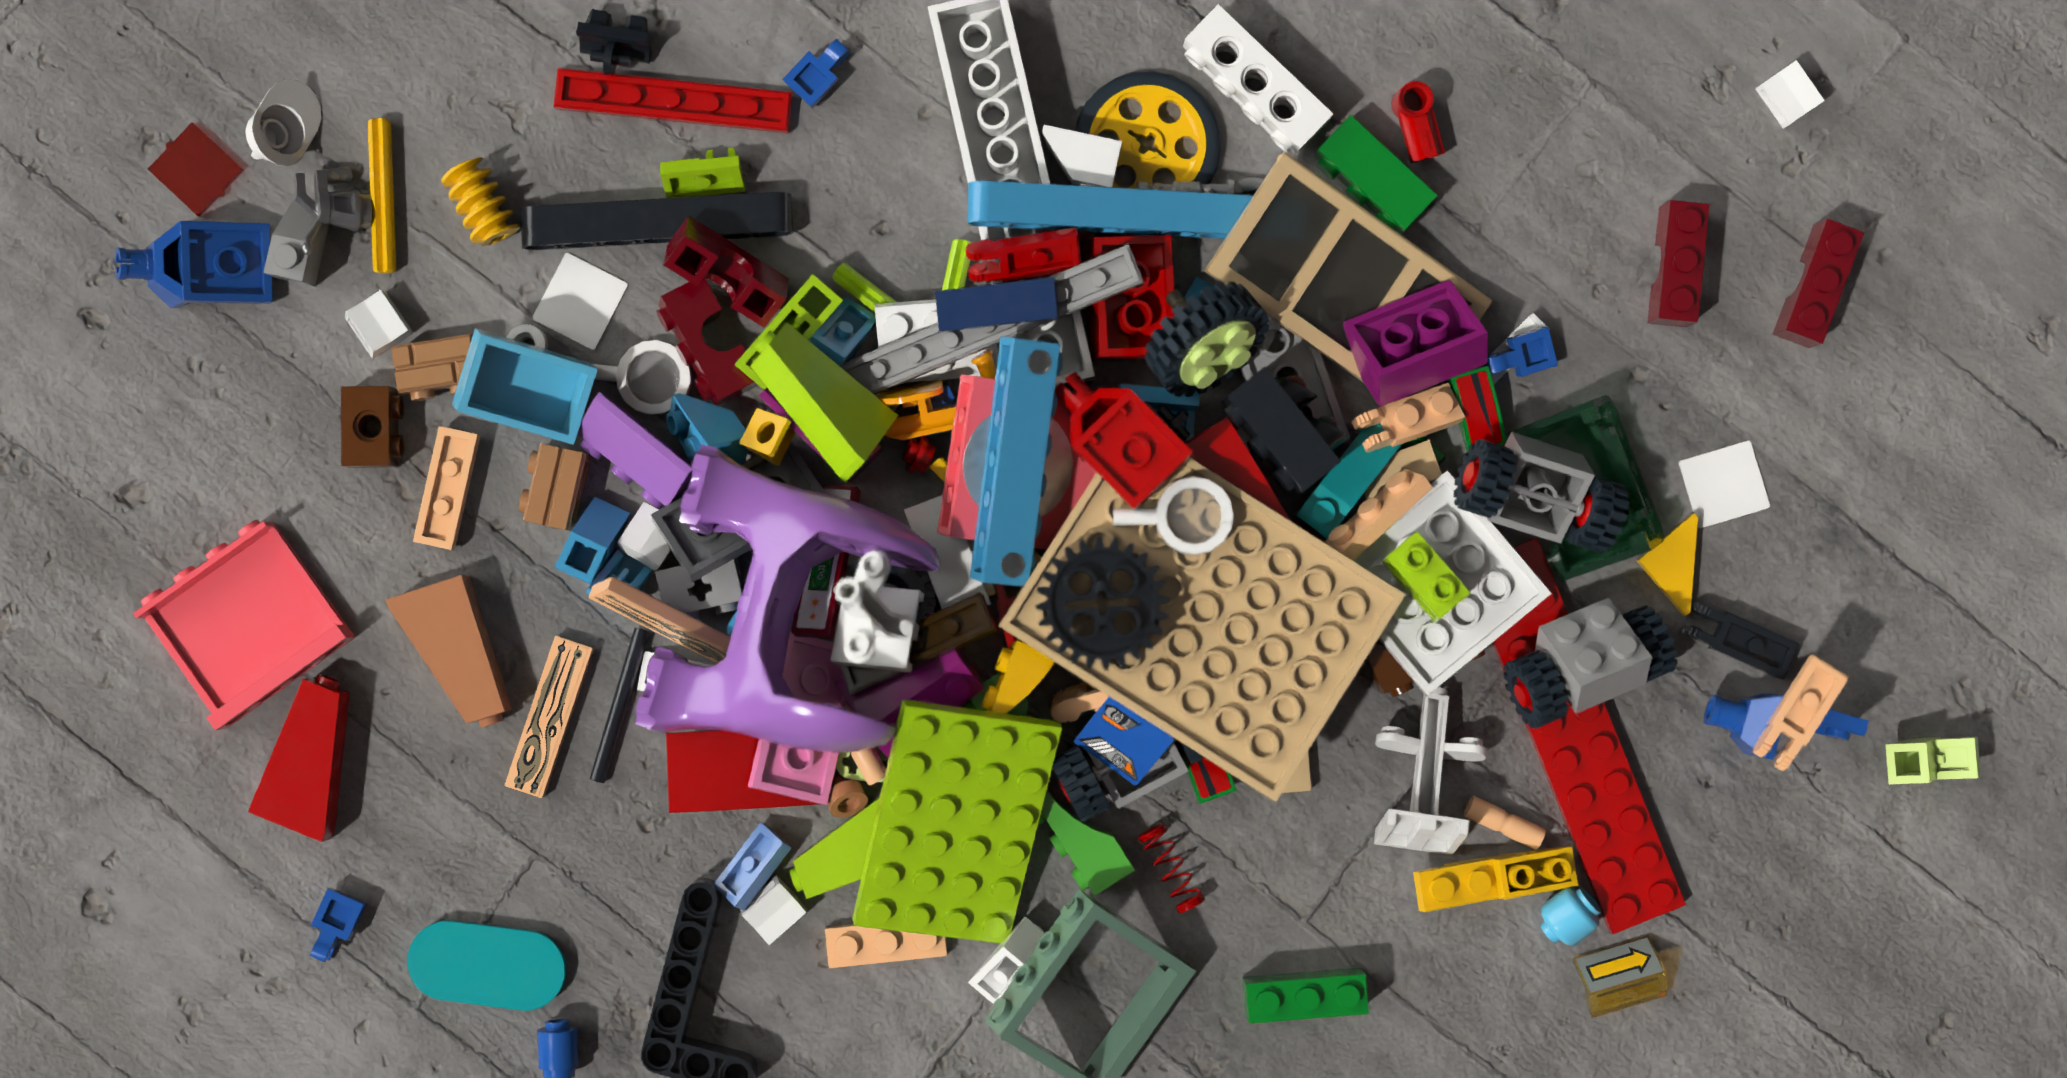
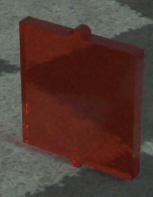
(195, 169)

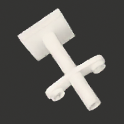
(875, 620)
(1422, 826)

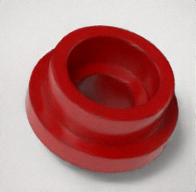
(918, 454)

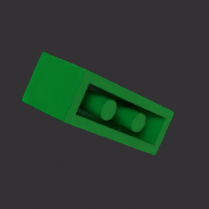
(1373, 175)
(1305, 995)

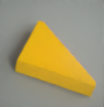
(1673, 563)

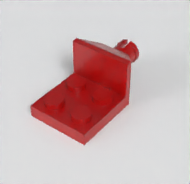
(1122, 439)

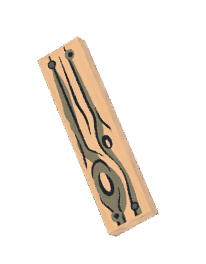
(661, 618)
(549, 716)

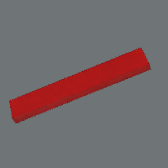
(673, 100)

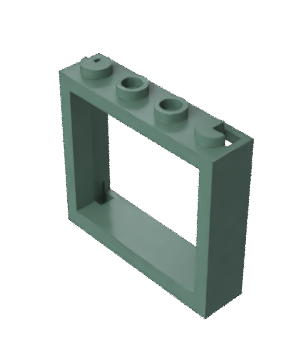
(1045, 962)

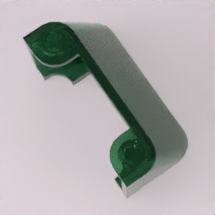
(1599, 436)

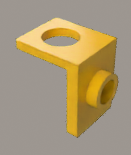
(768, 436)

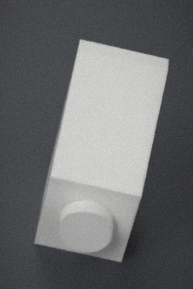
(1083, 156)
(999, 968)

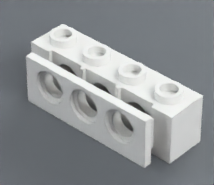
(1222, 33)

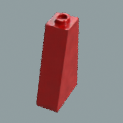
(306, 763)

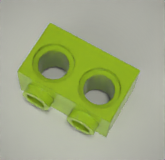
(1425, 577)

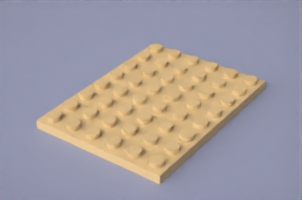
(1252, 636)

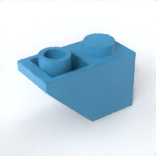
(704, 423)
(592, 540)

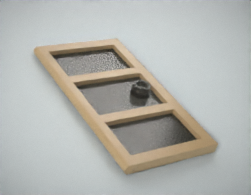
(1324, 260)

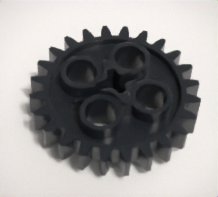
(1099, 565)

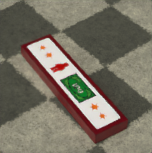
(818, 603)

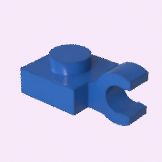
(813, 77)
(1526, 353)
(337, 919)

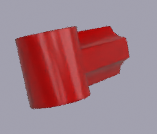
(1420, 126)

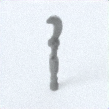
(1230, 187)

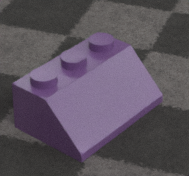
(634, 452)

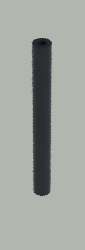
(619, 705)

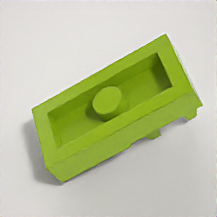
(702, 176)

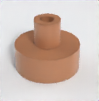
(846, 797)

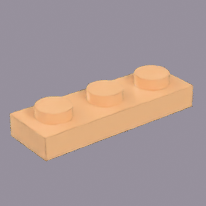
(446, 488)
(1378, 513)
(862, 946)

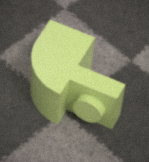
(1932, 759)

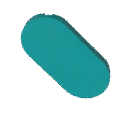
(487, 965)

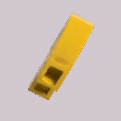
(1020, 673)
(1495, 877)

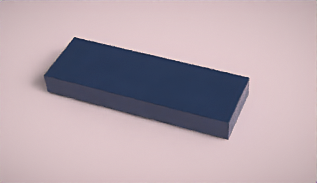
(997, 304)

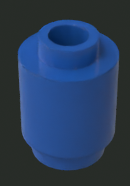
(558, 1049)

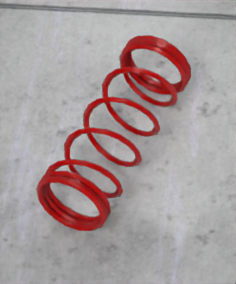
(1189, 903)

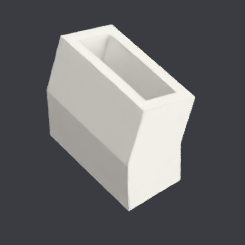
(1789, 94)
(378, 323)
(643, 540)
(774, 910)

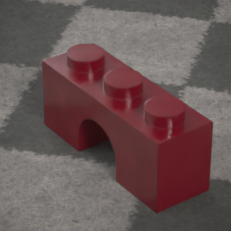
(702, 253)
(1827, 266)
(1679, 282)
(686, 313)

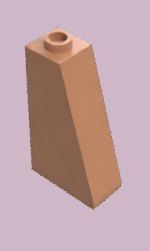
(455, 645)

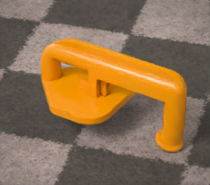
(929, 419)

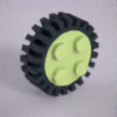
(1206, 338)

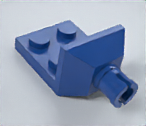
(203, 263)
(1750, 716)

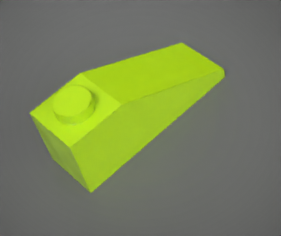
(804, 312)

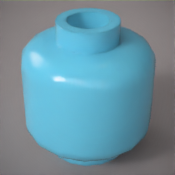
(1570, 916)

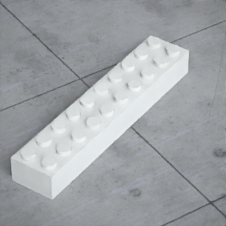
(999, 132)

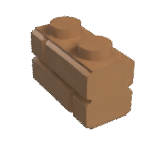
(430, 366)
(555, 487)

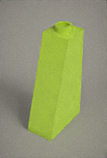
(822, 399)
(837, 857)

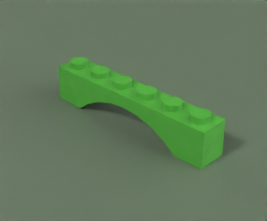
(1093, 850)

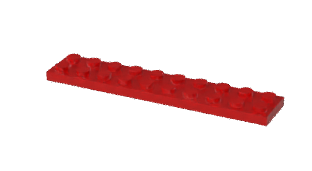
(1595, 786)

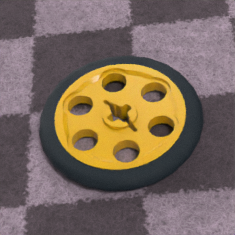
(1151, 92)

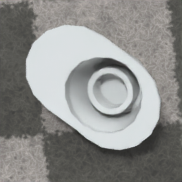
(284, 123)

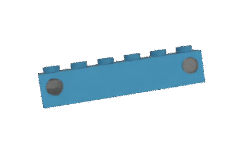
(1015, 461)

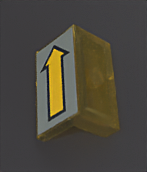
(1621, 976)

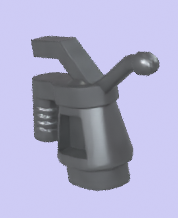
(338, 208)

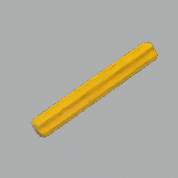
(382, 195)

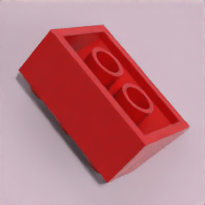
(1126, 321)

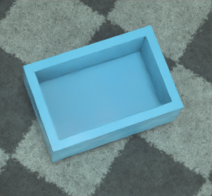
(524, 386)

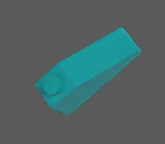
(1345, 483)

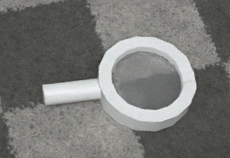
(649, 376)
(1189, 516)

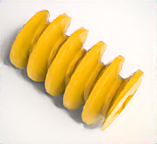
(477, 203)

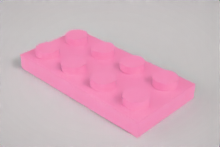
(794, 771)

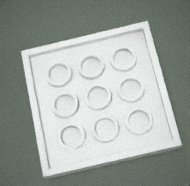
(1486, 564)

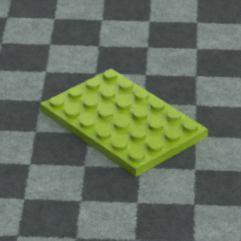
(956, 822)

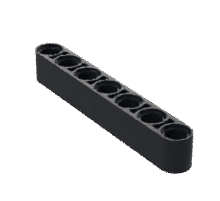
(653, 220)

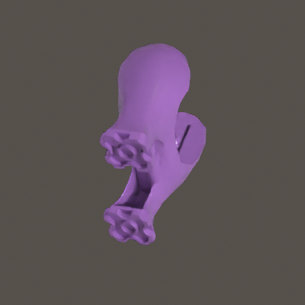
(789, 536)

